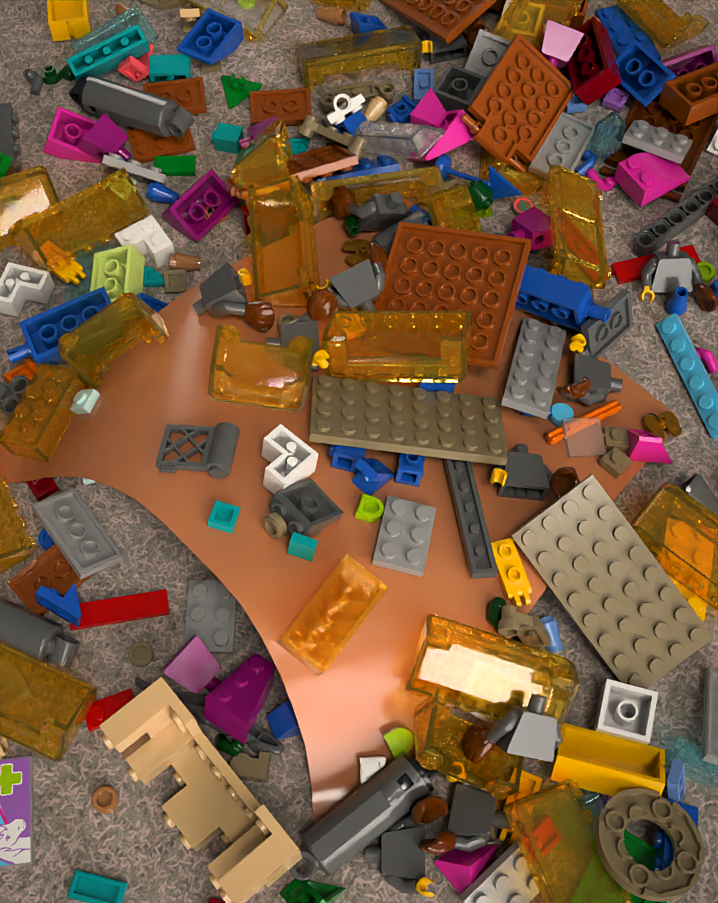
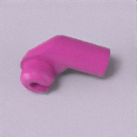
(603, 184)
(708, 358)

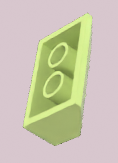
(118, 271)

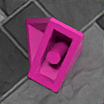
(428, 111)
(646, 447)
(465, 867)

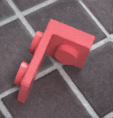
(136, 68)

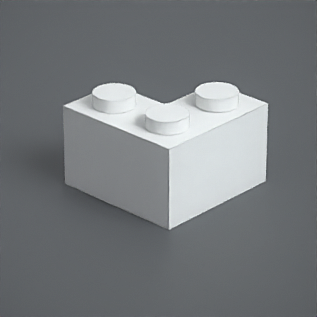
(147, 238)
(22, 284)
(289, 459)

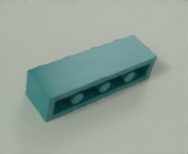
(109, 53)

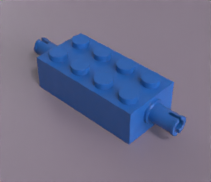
(558, 299)
(46, 328)

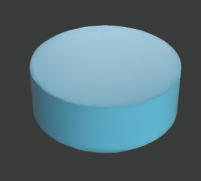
(559, 412)

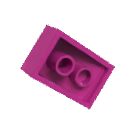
(455, 135)
(66, 136)
(648, 177)

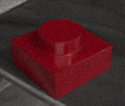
(43, 487)

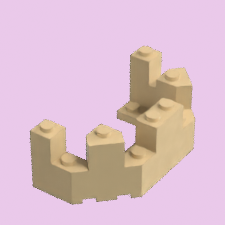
(161, 732)

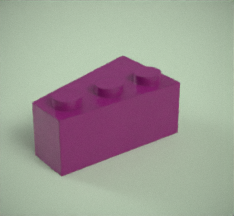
(240, 697)

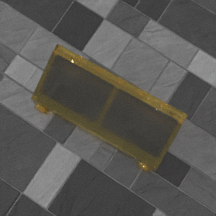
(357, 53)

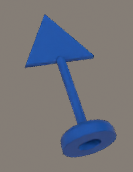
(501, 187)

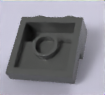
(305, 508)

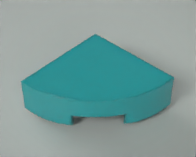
(299, 145)
(152, 278)

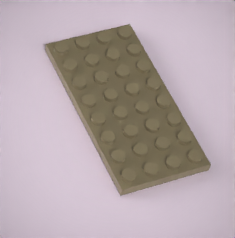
(407, 420)
(611, 585)

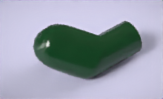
(351, 225)
(494, 612)
(225, 746)

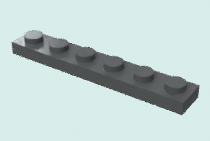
(471, 519)

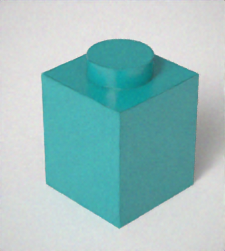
(227, 138)

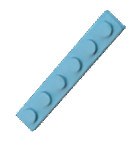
(691, 370)

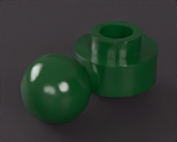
(52, 74)

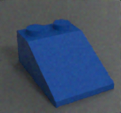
(212, 37)
(642, 73)

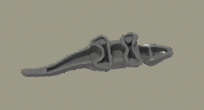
(258, 738)

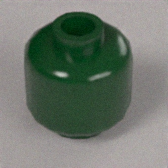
(481, 195)

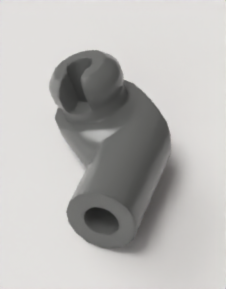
(35, 80)

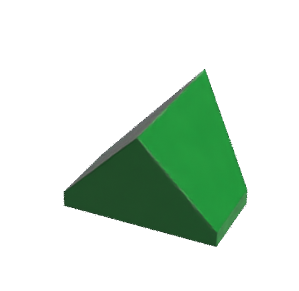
(310, 892)

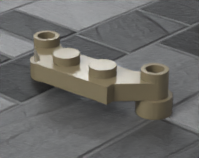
(367, 89)
(353, 144)
(526, 626)

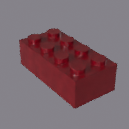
(593, 63)

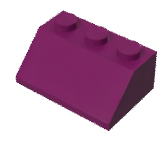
(691, 60)
(189, 212)

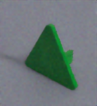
(237, 89)

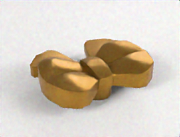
(360, 248)
(665, 421)

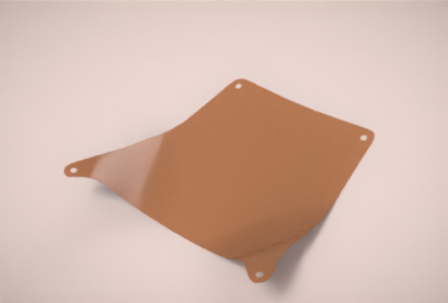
(365, 684)

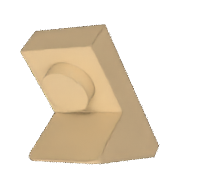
(190, 17)

